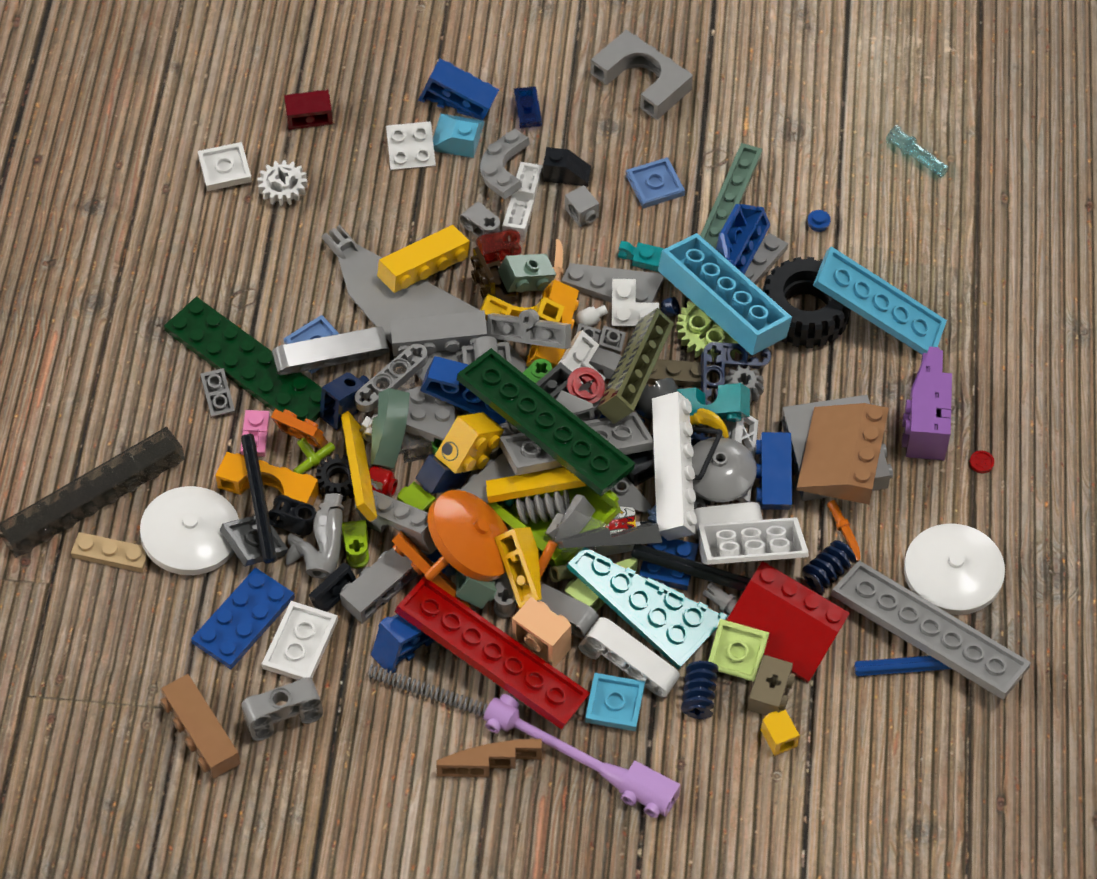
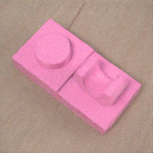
(257, 423)

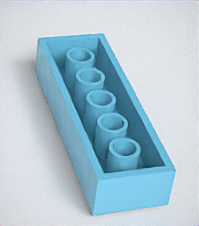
(724, 294)

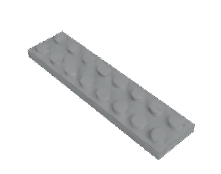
(931, 629)

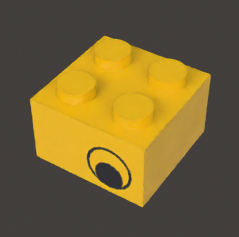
(469, 442)

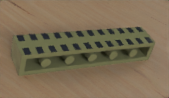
(635, 366)

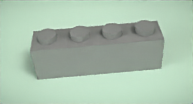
(438, 332)

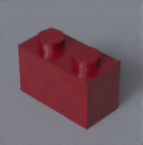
(308, 109)

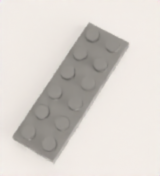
(626, 435)

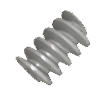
(542, 507)

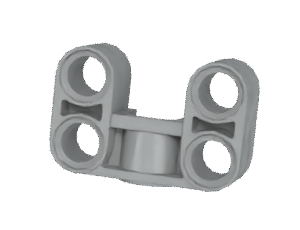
(261, 710)

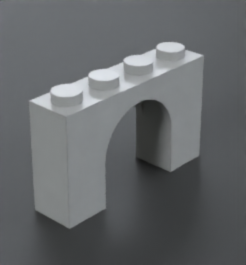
(630, 52)

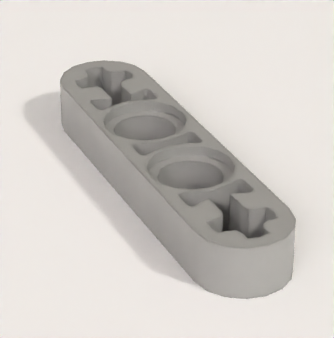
(387, 375)

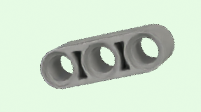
(578, 613)

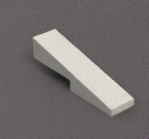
(523, 200)

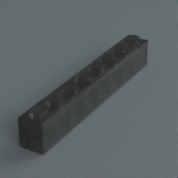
(91, 492)

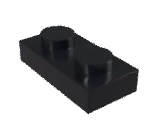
(329, 591)

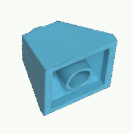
(457, 135)

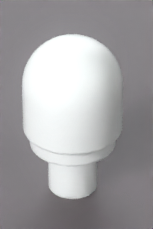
(590, 315)

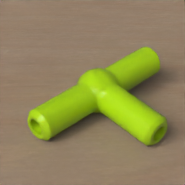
(313, 458)

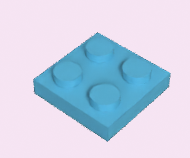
(615, 702)

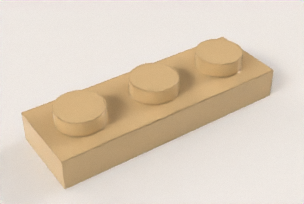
(110, 552)

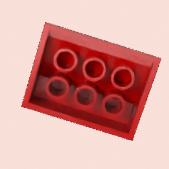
(798, 619)

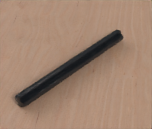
(258, 499)
(690, 567)

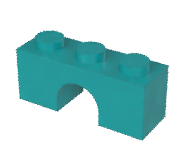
(730, 404)

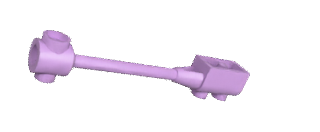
(636, 784)

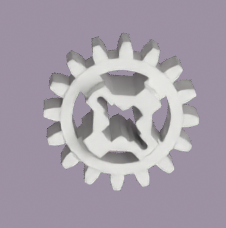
(282, 182)

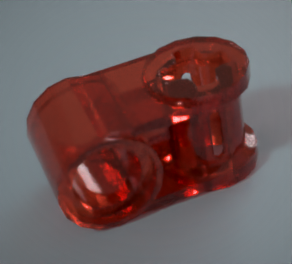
(496, 245)

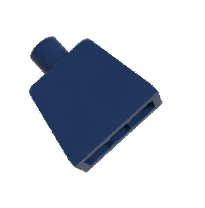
(339, 398)

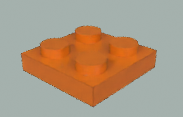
(307, 429)

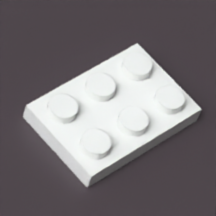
(300, 641)

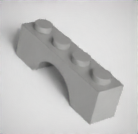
(402, 517)

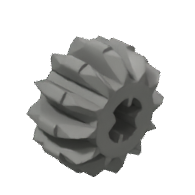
(748, 378)

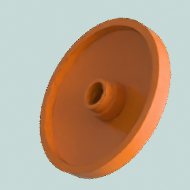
(465, 533)

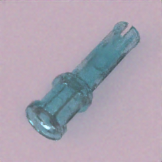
(910, 146)

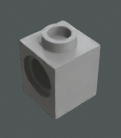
(582, 206)

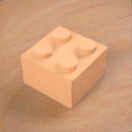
(542, 631)

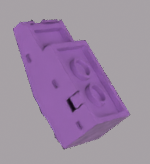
(928, 410)

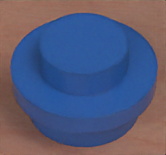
(819, 220)

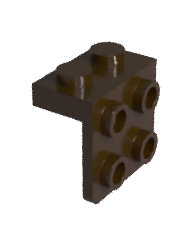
(489, 278)

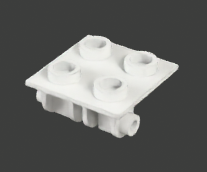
(410, 145)

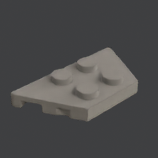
(428, 415)

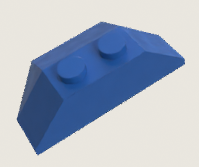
(743, 235)

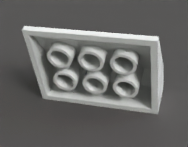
(751, 541)

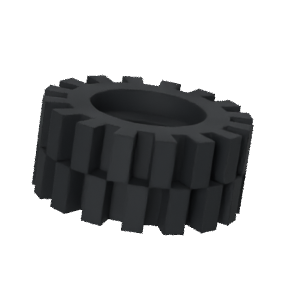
(329, 468)

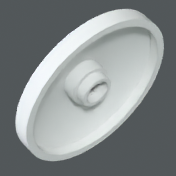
(184, 530)
(954, 568)

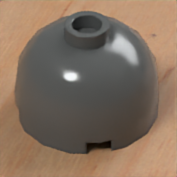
(662, 387)

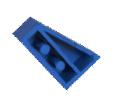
(458, 90)
(397, 641)

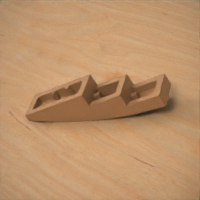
(479, 759)

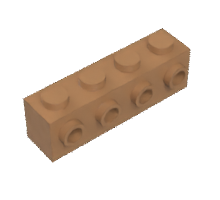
(200, 726)

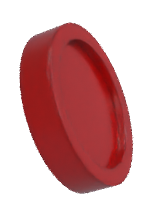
(981, 462)

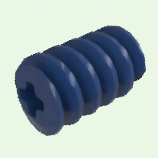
(828, 565)
(699, 689)

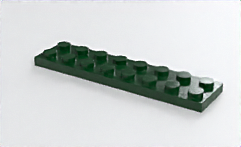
(243, 360)
(546, 422)

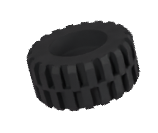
(806, 327)

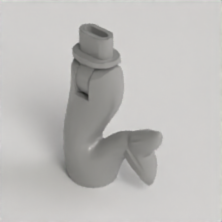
(327, 531)

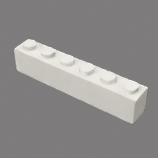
(673, 466)

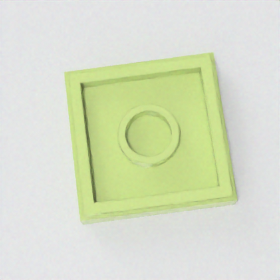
(738, 649)

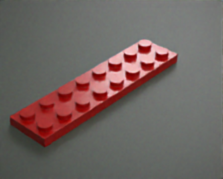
(492, 652)

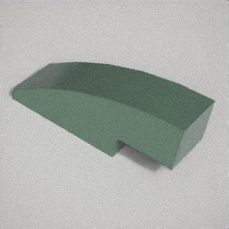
(389, 427)

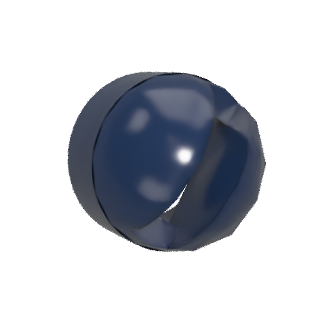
(670, 306)

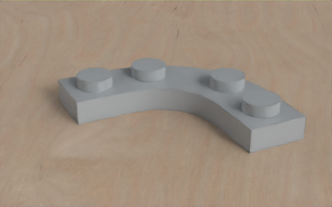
(495, 159)

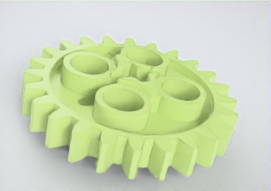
(698, 338)

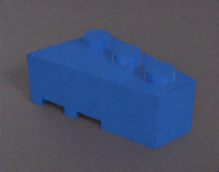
(774, 471)

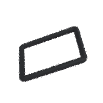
(719, 434)

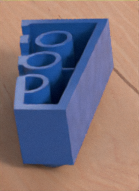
(442, 383)

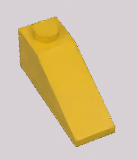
(521, 563)

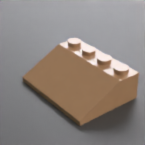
(843, 451)

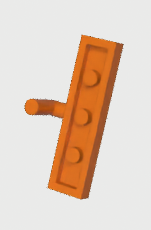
(423, 564)

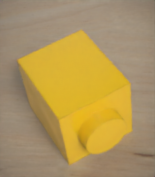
(779, 732)

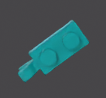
(642, 256)

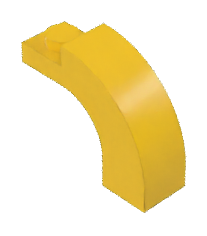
(546, 308)

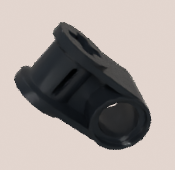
(294, 515)

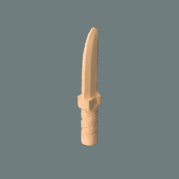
(558, 261)

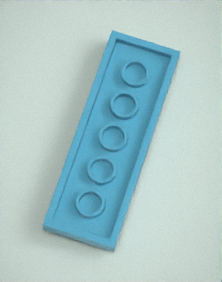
(879, 302)

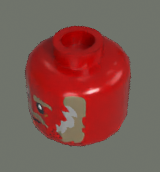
(383, 481)

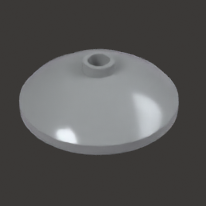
(725, 479)

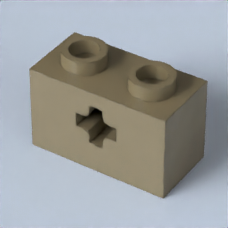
(771, 673)

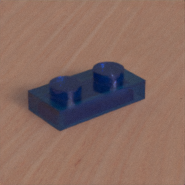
(527, 107)

